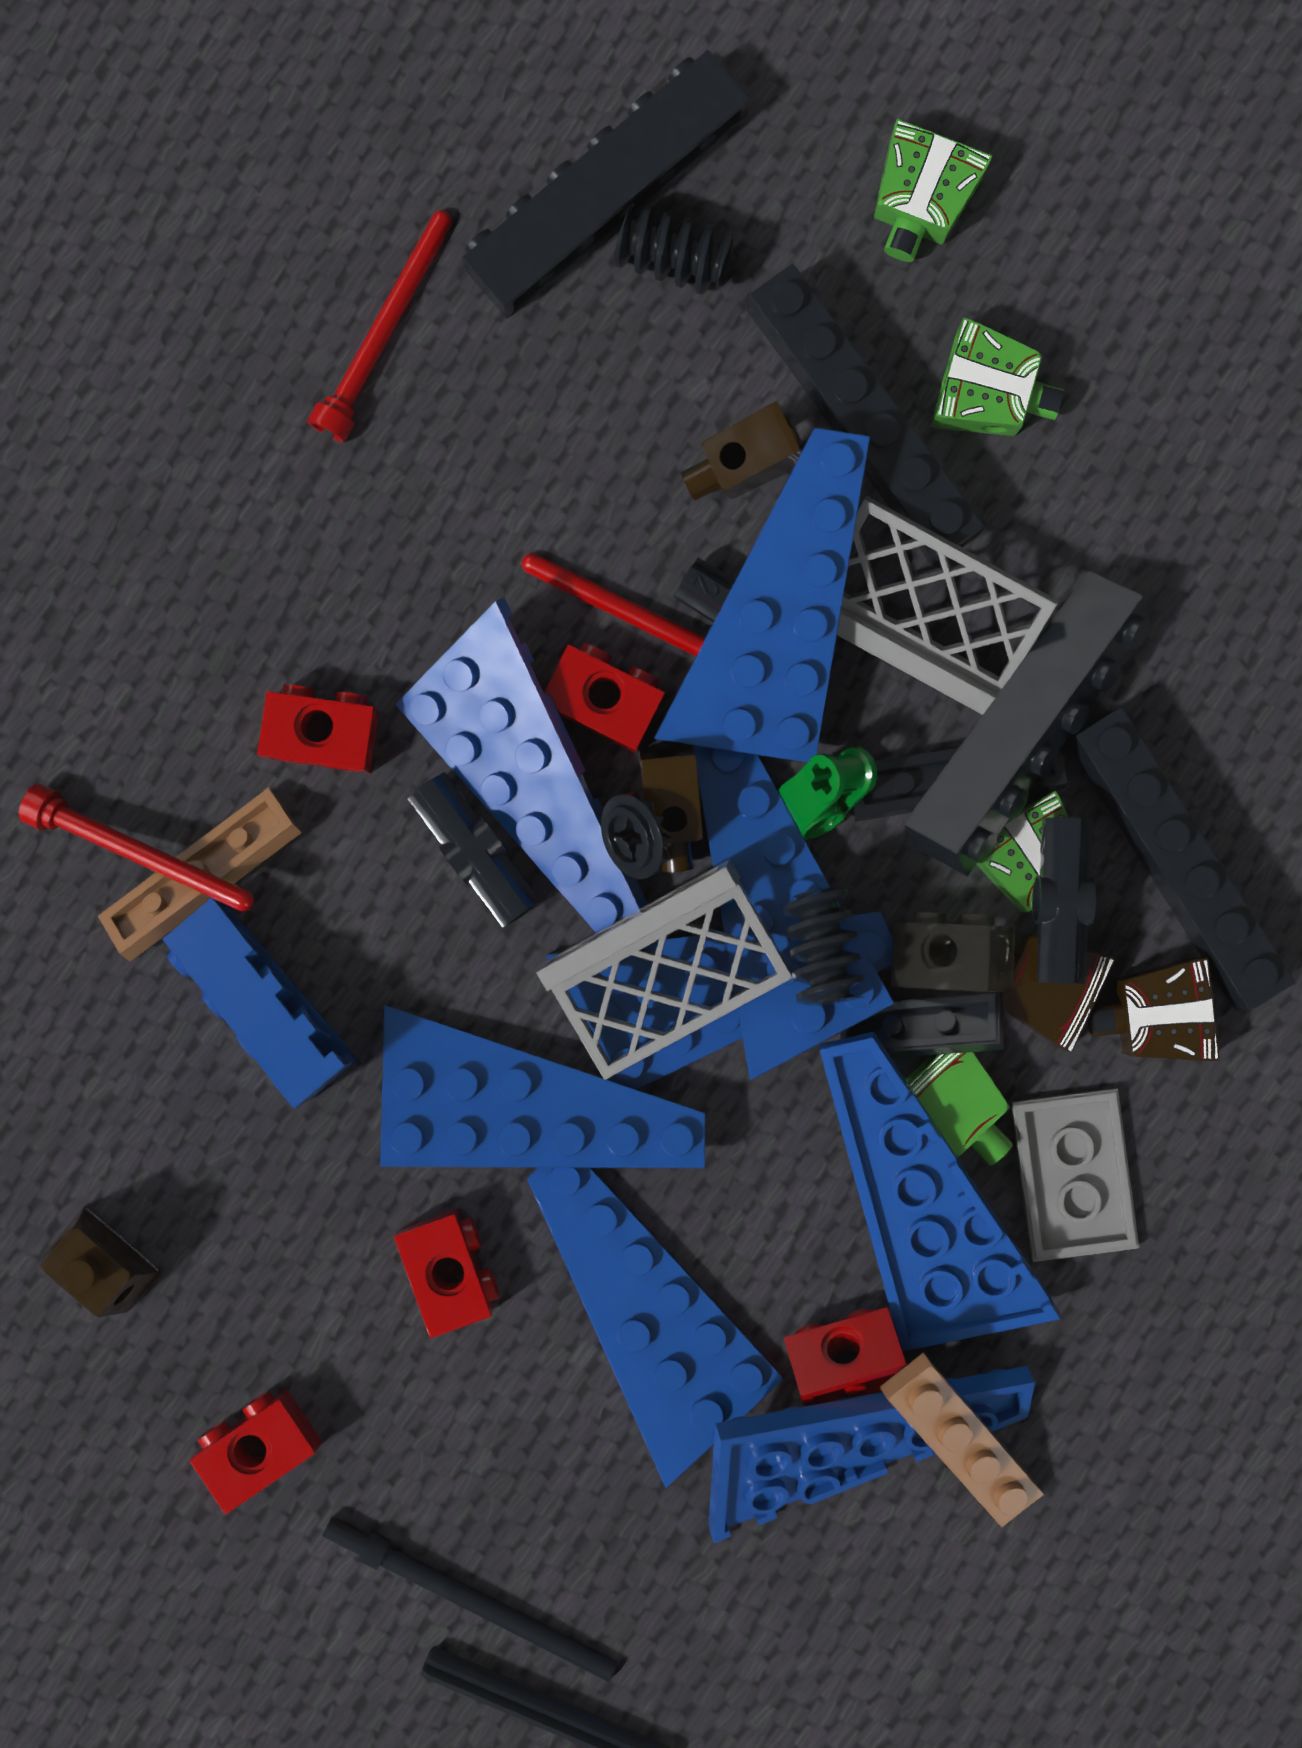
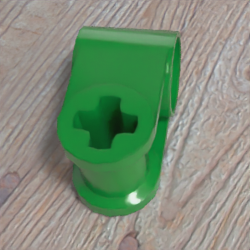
(828, 790)

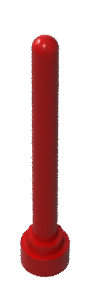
(336, 411)
(612, 603)
(46, 809)

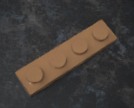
(225, 851)
(961, 1440)

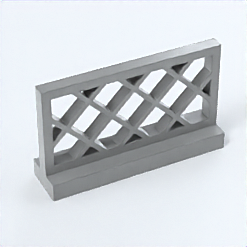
(917, 652)
(643, 928)

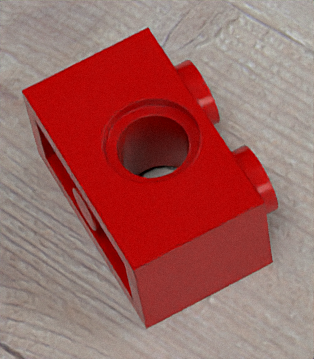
(623, 723)
(286, 735)
(441, 1303)
(862, 1332)
(237, 1476)

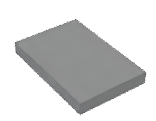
(1074, 1174)

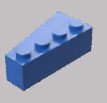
(258, 1002)

